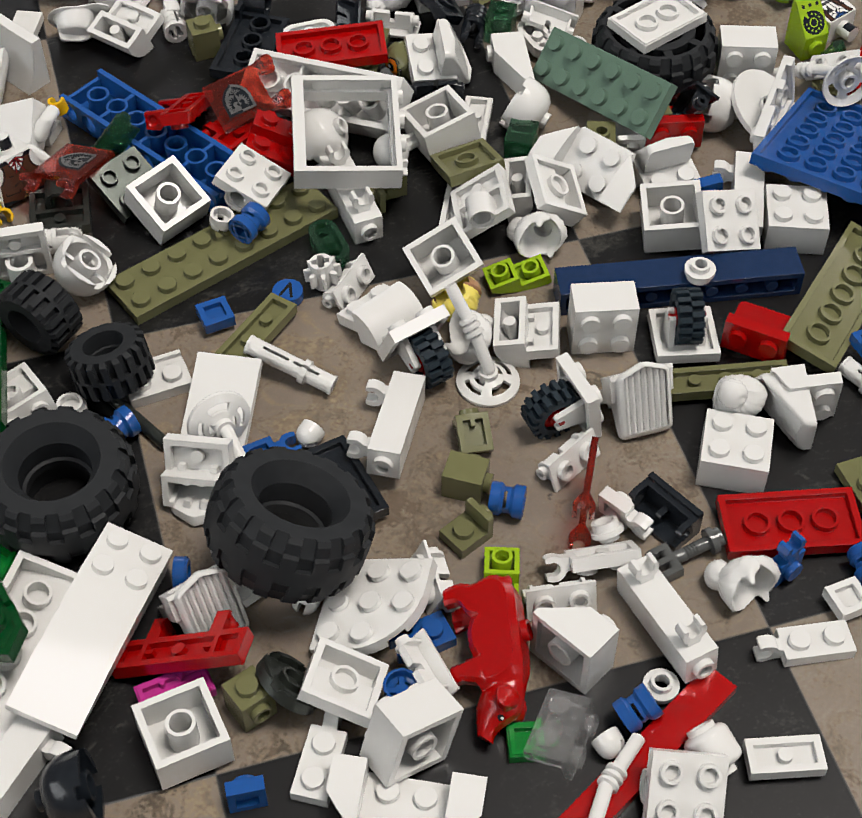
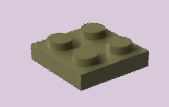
(465, 161)

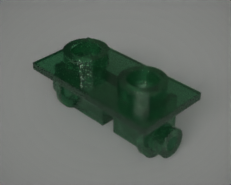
(117, 134)

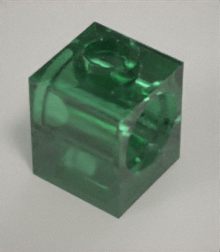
(500, 18)
(520, 138)

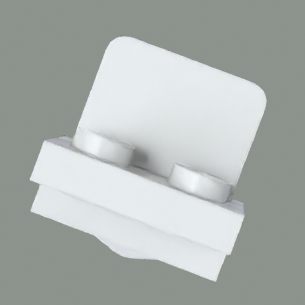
(437, 56)
(665, 161)
(640, 399)
(800, 400)
(191, 472)
(200, 597)

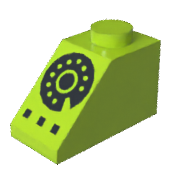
(806, 29)

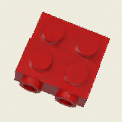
(272, 139)

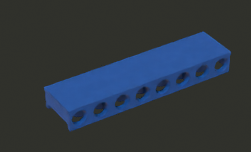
(105, 96)

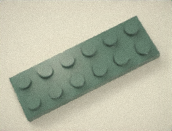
(603, 82)

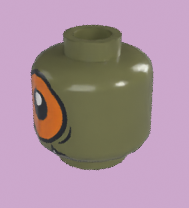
(398, 60)

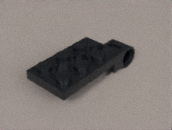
(244, 31)

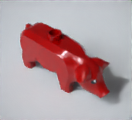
(499, 649)

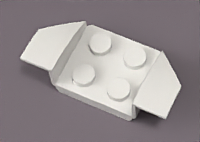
(600, 164)
(363, 795)

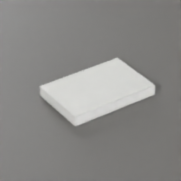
(656, 22)
(223, 373)

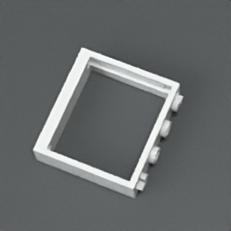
(348, 89)

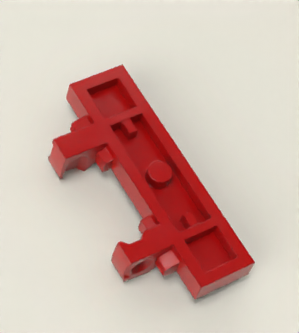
(177, 112)
(169, 653)

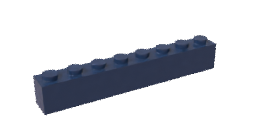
(736, 276)

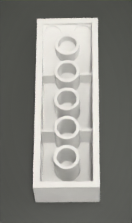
(362, 117)
(90, 631)

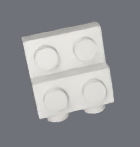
(555, 188)
(25, 393)
(343, 682)

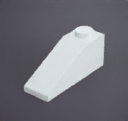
(510, 58)

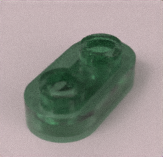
(328, 239)

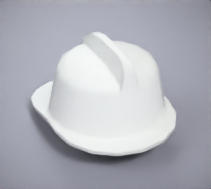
(75, 20)

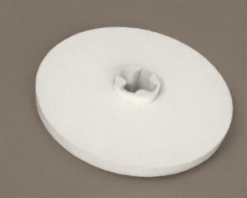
(749, 96)

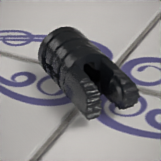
(474, 24)

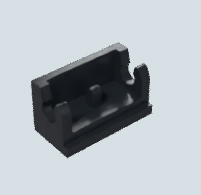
(673, 515)

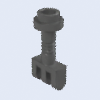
(671, 561)

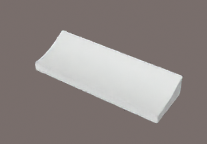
(27, 61)
(36, 591)

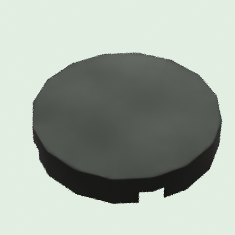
(282, 679)

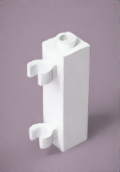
(744, 176)
(354, 204)
(395, 424)
(667, 618)
(23, 755)

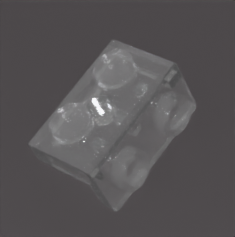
(562, 731)

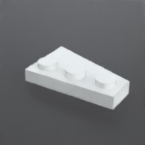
(778, 101)

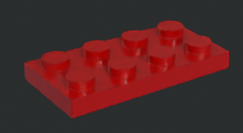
(342, 44)
(761, 520)

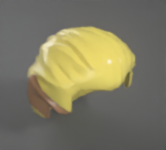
(470, 290)

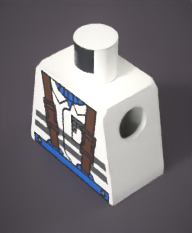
(840, 19)

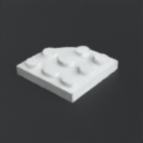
(377, 604)

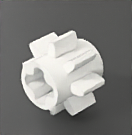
(322, 272)

